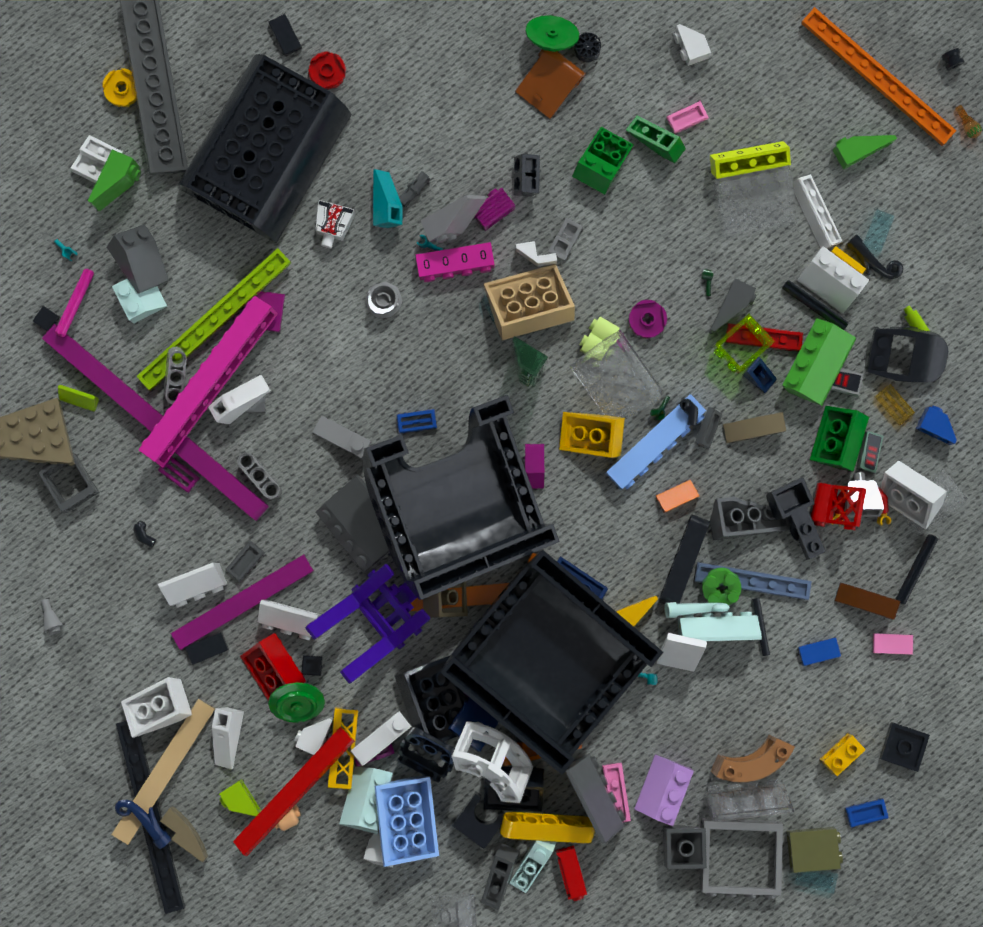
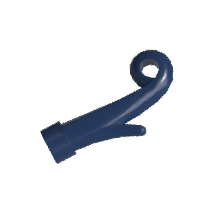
(149, 821)

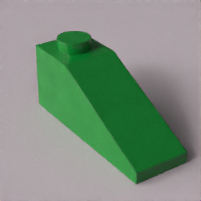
(657, 139)

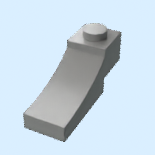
(341, 437)

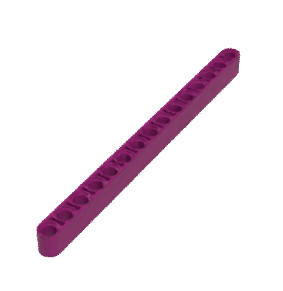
(149, 417)

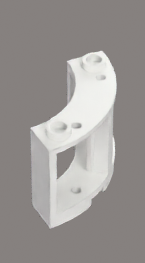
(509, 787)

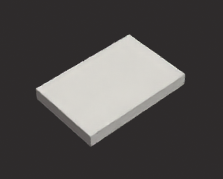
(681, 652)

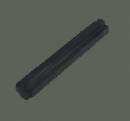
(814, 304)
(916, 569)

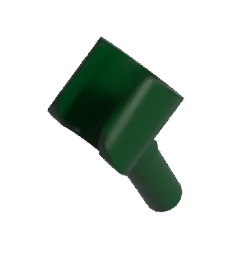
(707, 275)
(659, 413)

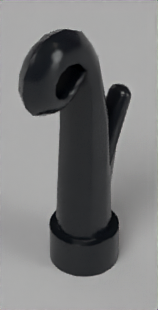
(868, 259)

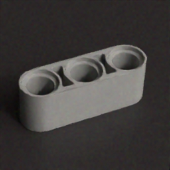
(174, 366)
(251, 471)

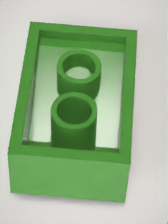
(115, 178)

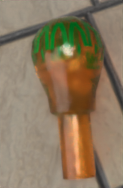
(971, 127)

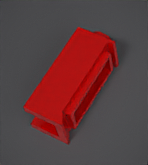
(571, 873)

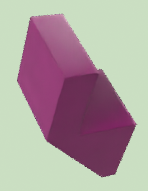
(535, 464)

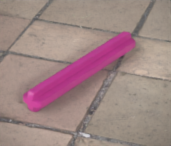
(74, 302)

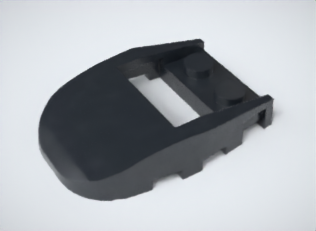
(927, 359)
(431, 745)

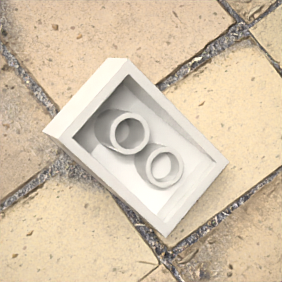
(156, 707)

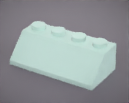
(720, 627)

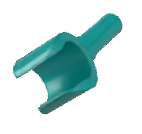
(428, 244)
(66, 251)
(652, 679)

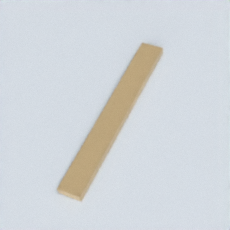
(165, 768)

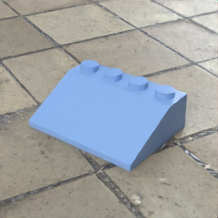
(406, 820)

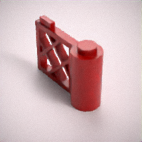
(827, 503)

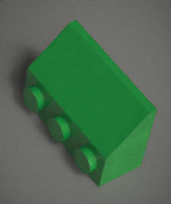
(839, 438)

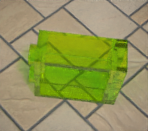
(757, 331)

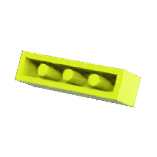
(750, 159)

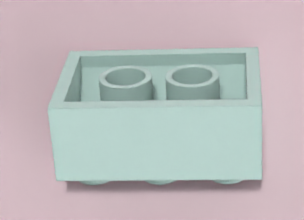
(360, 803)

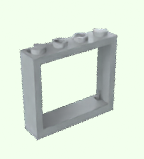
(750, 825)

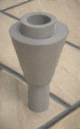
(51, 622)

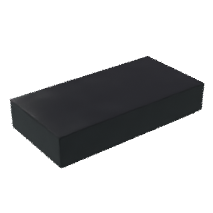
(285, 35)
(207, 648)

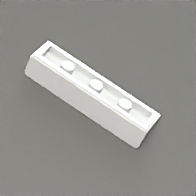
(816, 212)

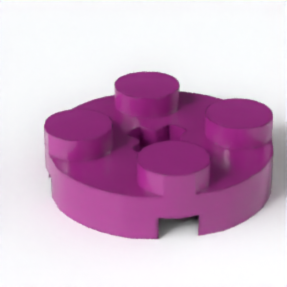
(656, 325)

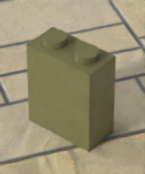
(814, 849)

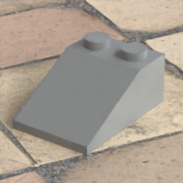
(452, 219)

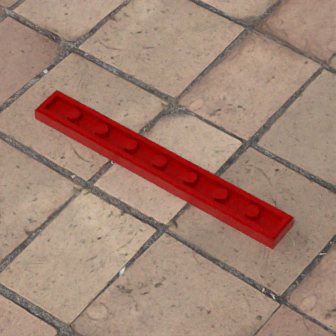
(293, 791)

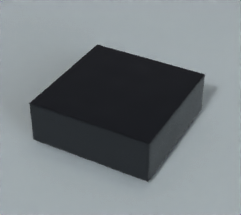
(46, 318)
(312, 665)

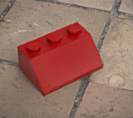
(271, 665)

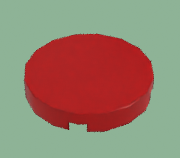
(331, 74)

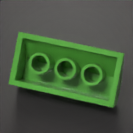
(819, 362)

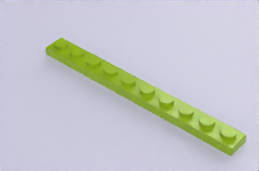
(217, 316)

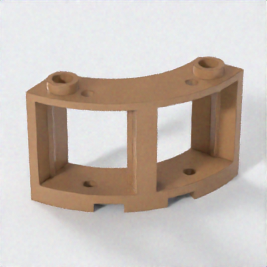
(755, 765)

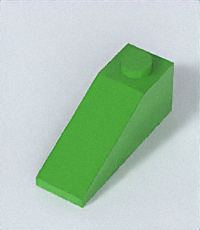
(859, 147)

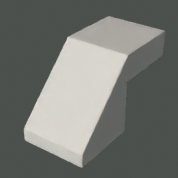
(528, 251)

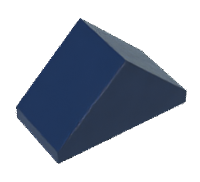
(760, 375)

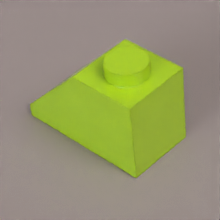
(239, 799)

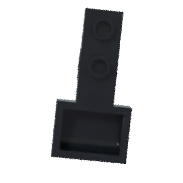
(792, 502)

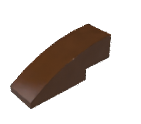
(867, 601)

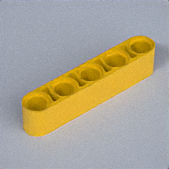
(547, 827)

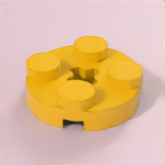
(111, 89)

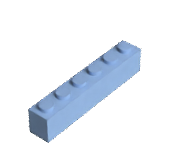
(652, 445)

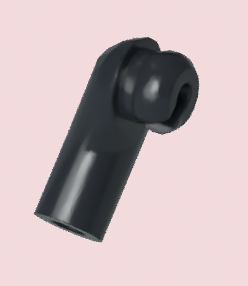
(691, 410)
(141, 536)

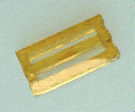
(905, 416)

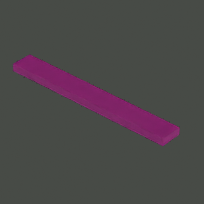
(242, 602)

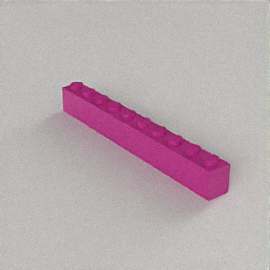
(208, 381)

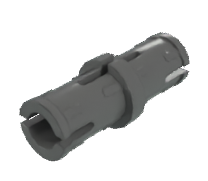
(414, 189)

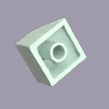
(138, 305)

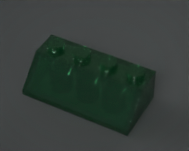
(528, 362)

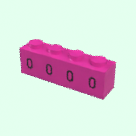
(455, 261)

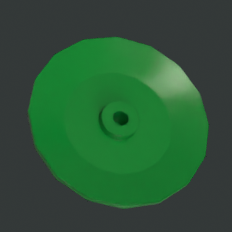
(552, 33)
(296, 702)

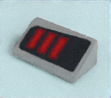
(848, 382)

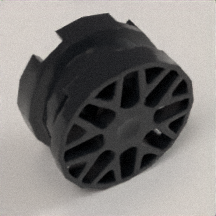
(587, 47)

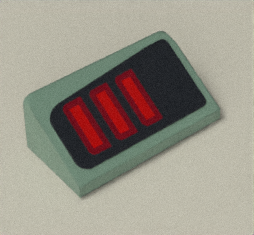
(870, 452)

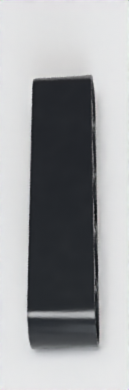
(684, 560)

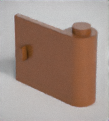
(552, 80)

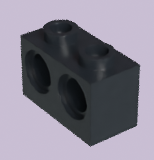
(526, 175)

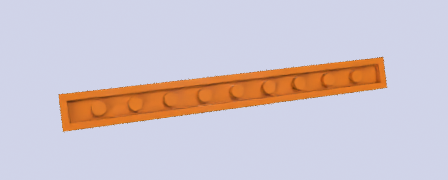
(878, 76)

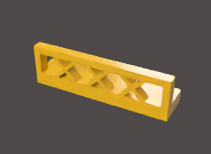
(333, 769)

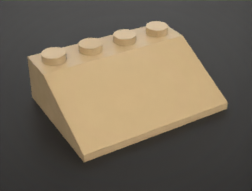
(529, 302)

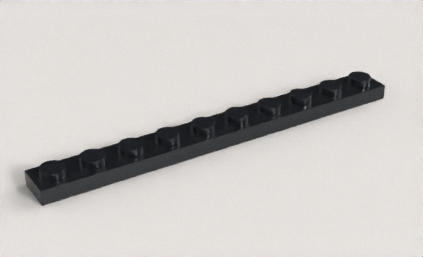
(161, 858)

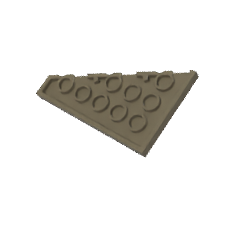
(36, 435)

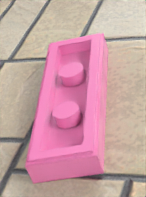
(616, 784)

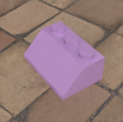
(664, 790)

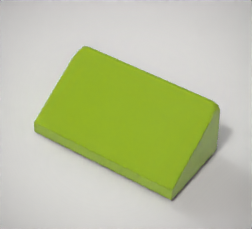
(77, 398)

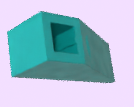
(386, 202)

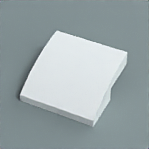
(92, 158)

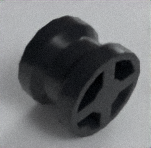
(952, 59)

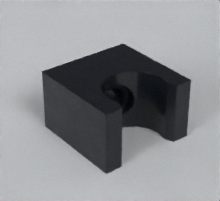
(472, 827)

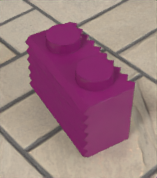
(494, 208)

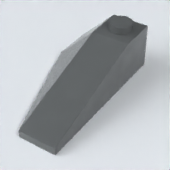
(742, 518)

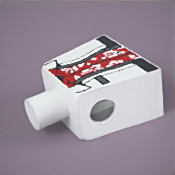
(333, 222)

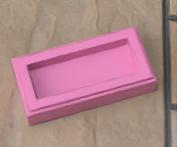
(687, 117)
(892, 643)

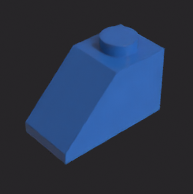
(937, 425)

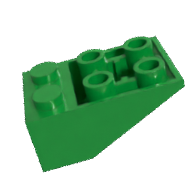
(602, 160)

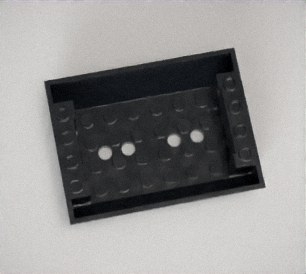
(285, 154)

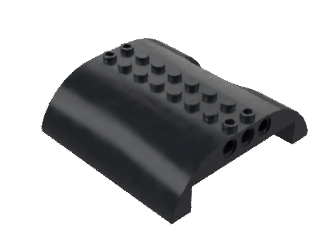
(459, 511)

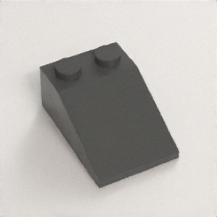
(138, 258)

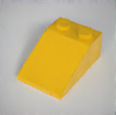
(592, 434)

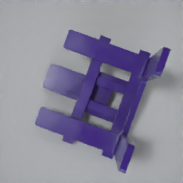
(399, 598)

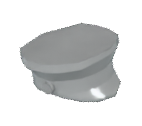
(383, 300)

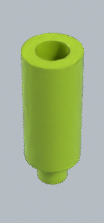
(914, 319)

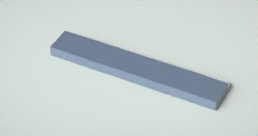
(761, 582)

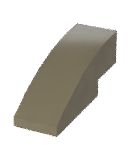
(754, 427)
(185, 833)

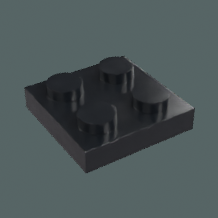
(904, 746)

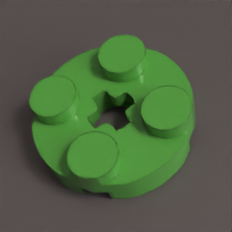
(729, 579)

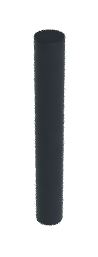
(758, 611)

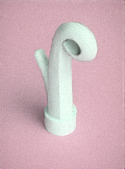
(673, 610)

